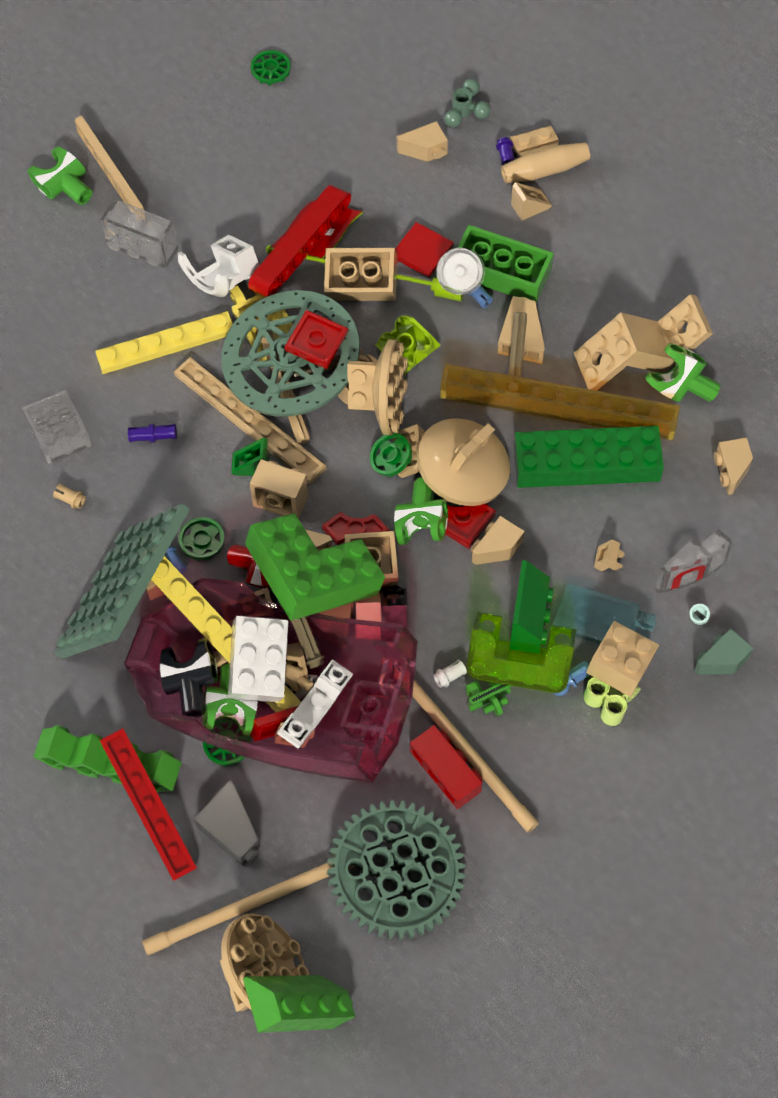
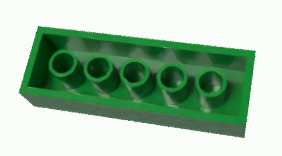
(588, 456)

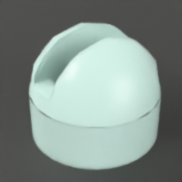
(703, 611)

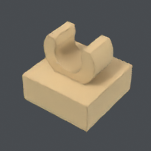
(607, 556)

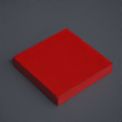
(422, 249)
(316, 339)

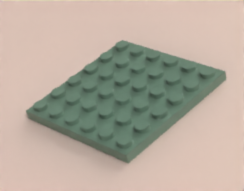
(120, 582)

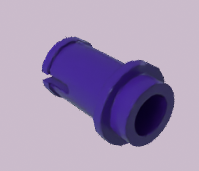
(504, 146)

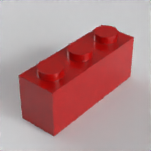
(446, 766)

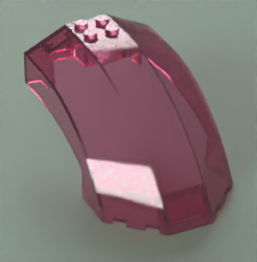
(354, 733)

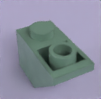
(725, 655)

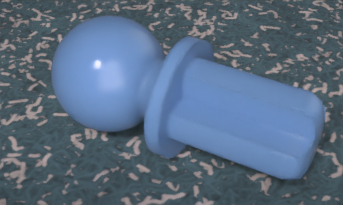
(575, 676)

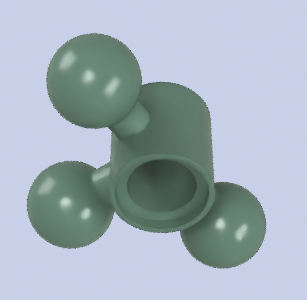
(463, 105)

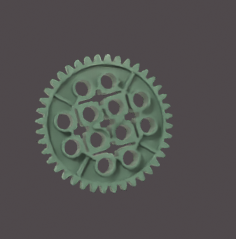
(356, 851)

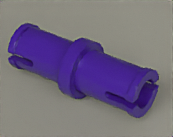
(152, 433)

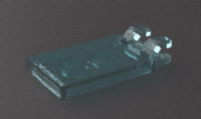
(595, 612)

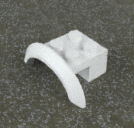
(233, 264)

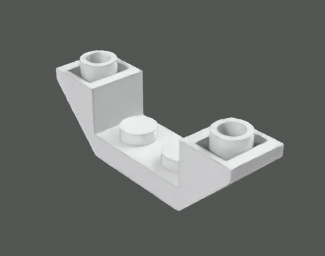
(315, 704)

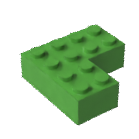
(307, 578)

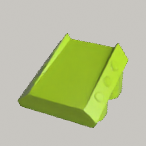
(416, 340)

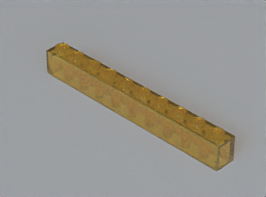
(556, 400)

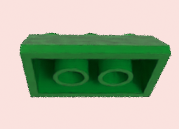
(531, 610)

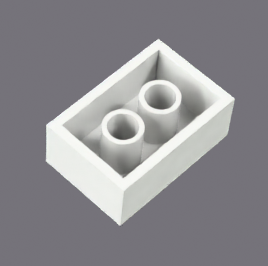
(258, 659)

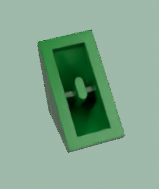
(247, 458)

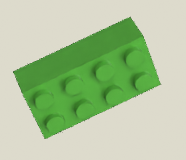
(509, 264)

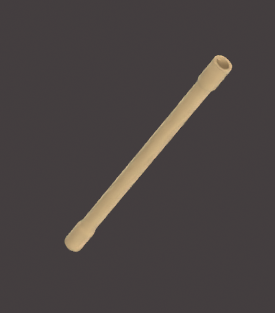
(518, 810)
(166, 938)

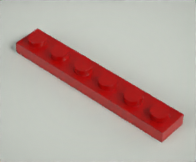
(148, 804)

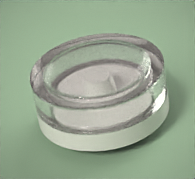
(460, 271)

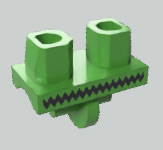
(479, 698)

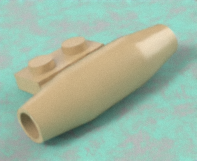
(542, 156)

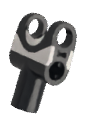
(189, 677)

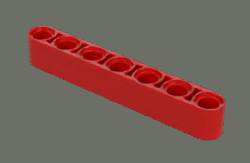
(299, 241)

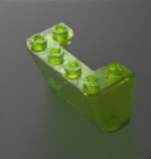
(495, 662)

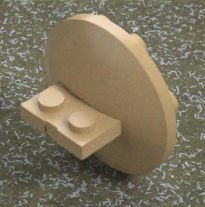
(380, 386)
(463, 462)
(256, 948)

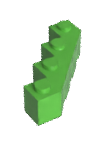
(89, 758)

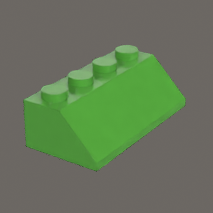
(297, 1003)

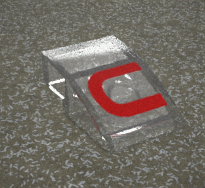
(694, 562)

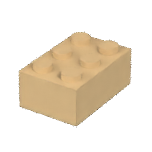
(361, 274)

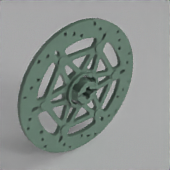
(288, 362)

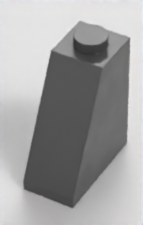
(229, 825)

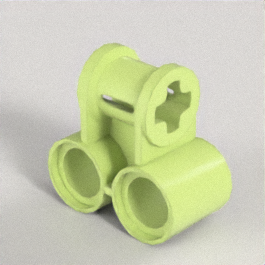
(608, 699)

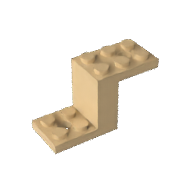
(641, 342)

